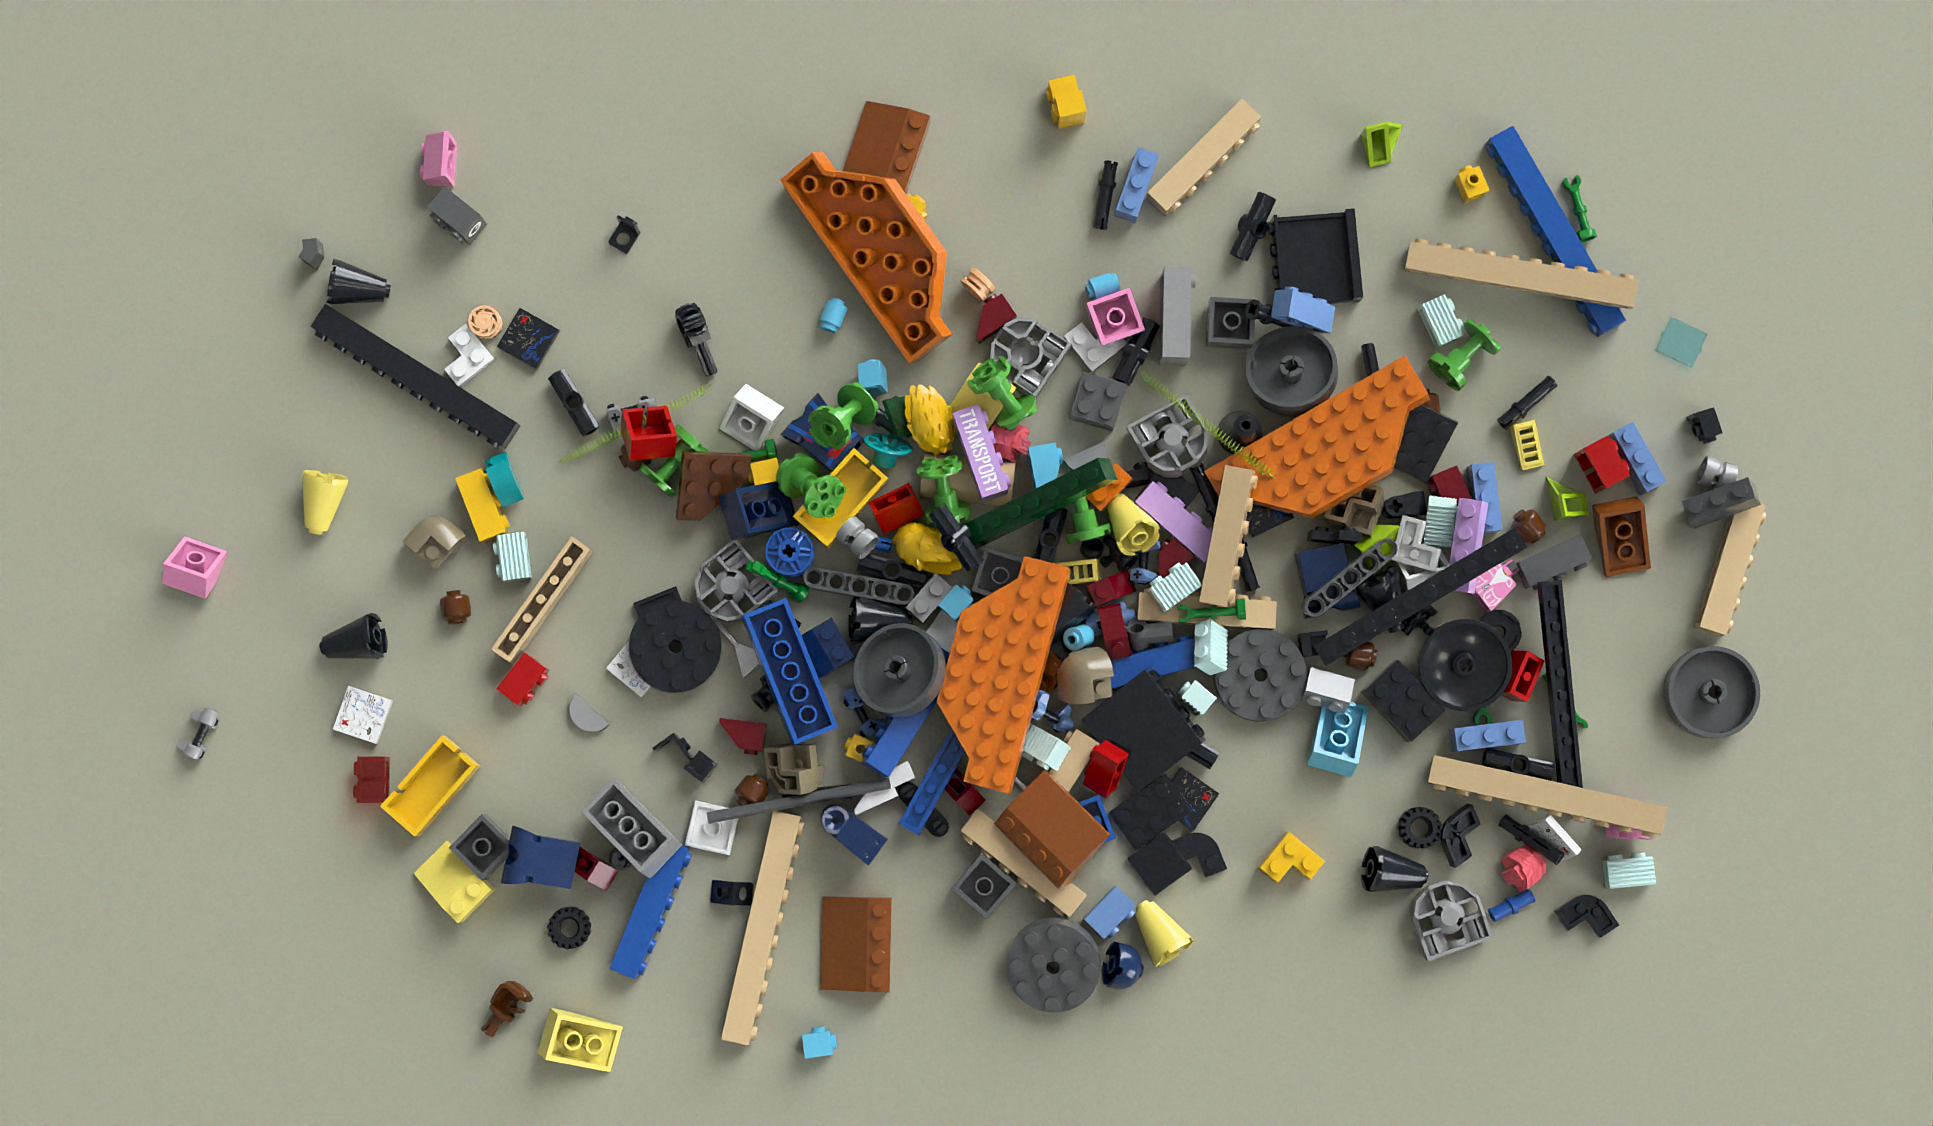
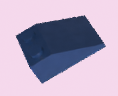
(756, 511)
(827, 648)

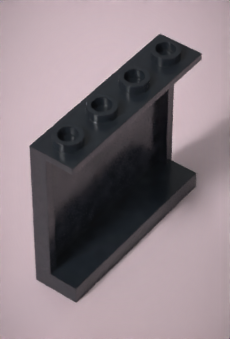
(1318, 255)
(1147, 725)

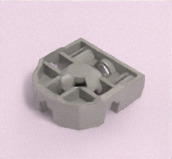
(1050, 346)
(1170, 446)
(738, 586)
(1473, 926)

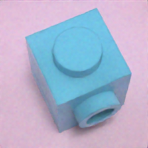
(873, 377)
(956, 601)
(819, 1042)

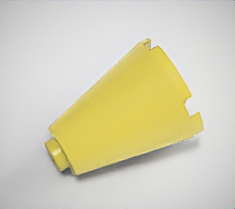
(321, 498)
(1131, 526)
(1161, 933)

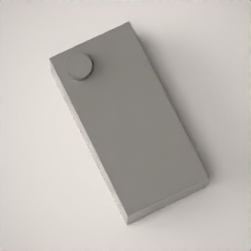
(1175, 315)
(632, 828)

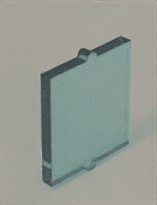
(1681, 342)

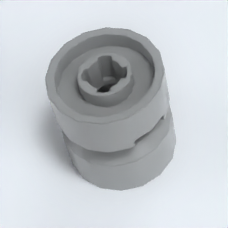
(1716, 474)
(859, 539)

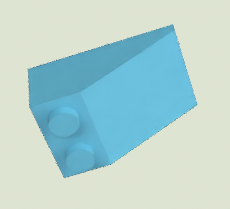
(1044, 463)
(1338, 739)

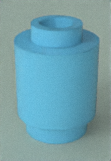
(1102, 286)
(833, 315)
(1078, 637)

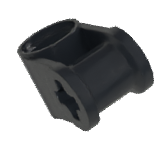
(1409, 504)

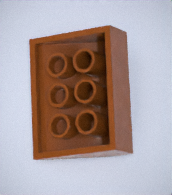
(888, 142)
(1052, 829)
(856, 943)

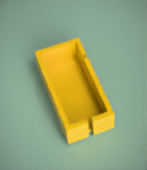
(861, 488)
(430, 786)

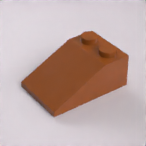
(1622, 535)

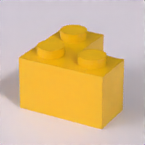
(1067, 102)
(1287, 853)

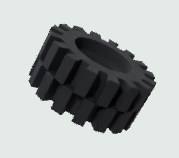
(1433, 827)
(555, 927)

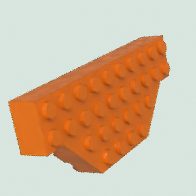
(879, 247)
(1333, 446)
(999, 670)

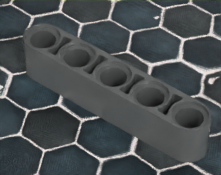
(1360, 575)
(847, 586)

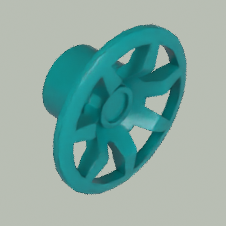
(885, 451)

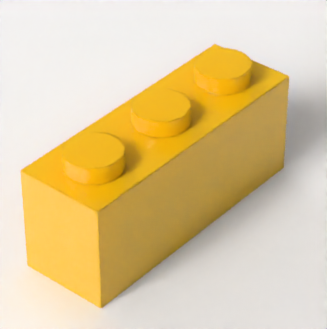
(482, 505)

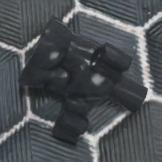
(1123, 561)
(1419, 620)
(763, 697)

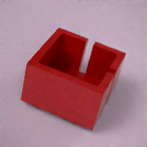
(653, 441)
(1606, 462)

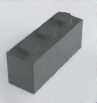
(1721, 502)
(1554, 562)

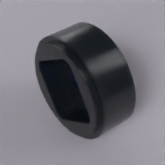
(1092, 548)
(618, 860)

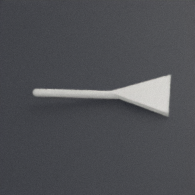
(746, 655)

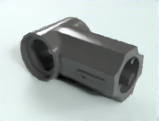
(1143, 634)

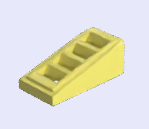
(1533, 434)
(1095, 568)

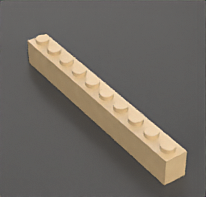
(1522, 275)
(1547, 795)
(761, 928)

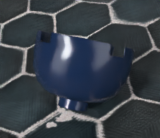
(1122, 967)

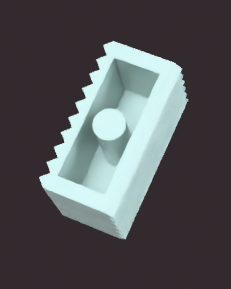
(1441, 321)
(1440, 521)
(513, 557)
(1174, 587)
(1210, 647)
(1196, 697)
(1045, 748)
(1628, 871)

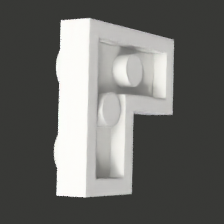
(1091, 350)
(473, 356)
(1410, 548)

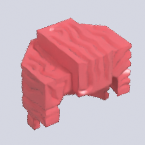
(1011, 442)
(1523, 867)

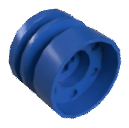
(800, 560)

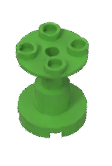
(1459, 359)
(991, 378)
(832, 425)
(686, 443)
(940, 470)
(801, 477)
(1085, 523)

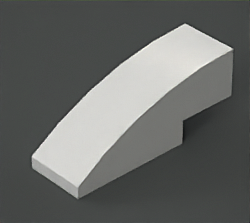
(900, 775)

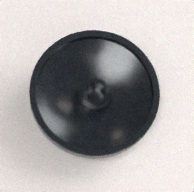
(1465, 664)

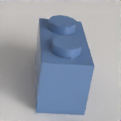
(1110, 912)

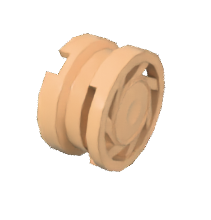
(977, 284)
(485, 322)

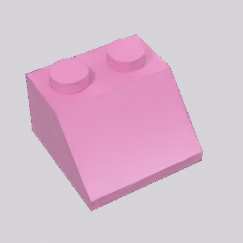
(439, 159)
(1114, 317)
(193, 567)

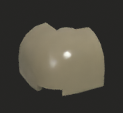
(1358, 511)
(435, 539)
(1085, 676)
(793, 767)

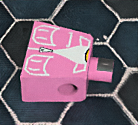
(1495, 585)

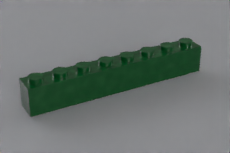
(1041, 501)

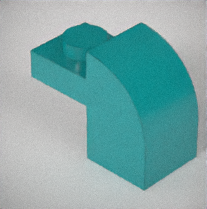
(503, 479)

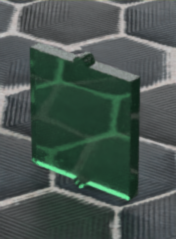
(895, 412)

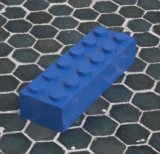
(789, 671)

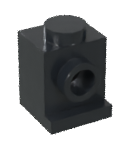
(1705, 425)

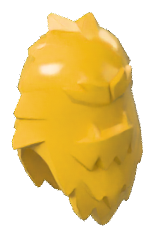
(929, 419)
(923, 549)

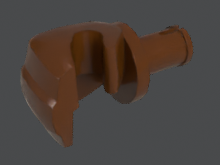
(505, 1005)

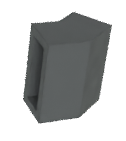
(312, 252)

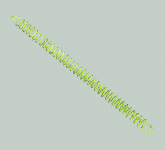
(1205, 424)
(615, 435)

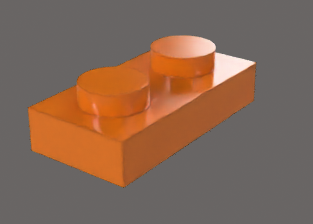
(1102, 497)

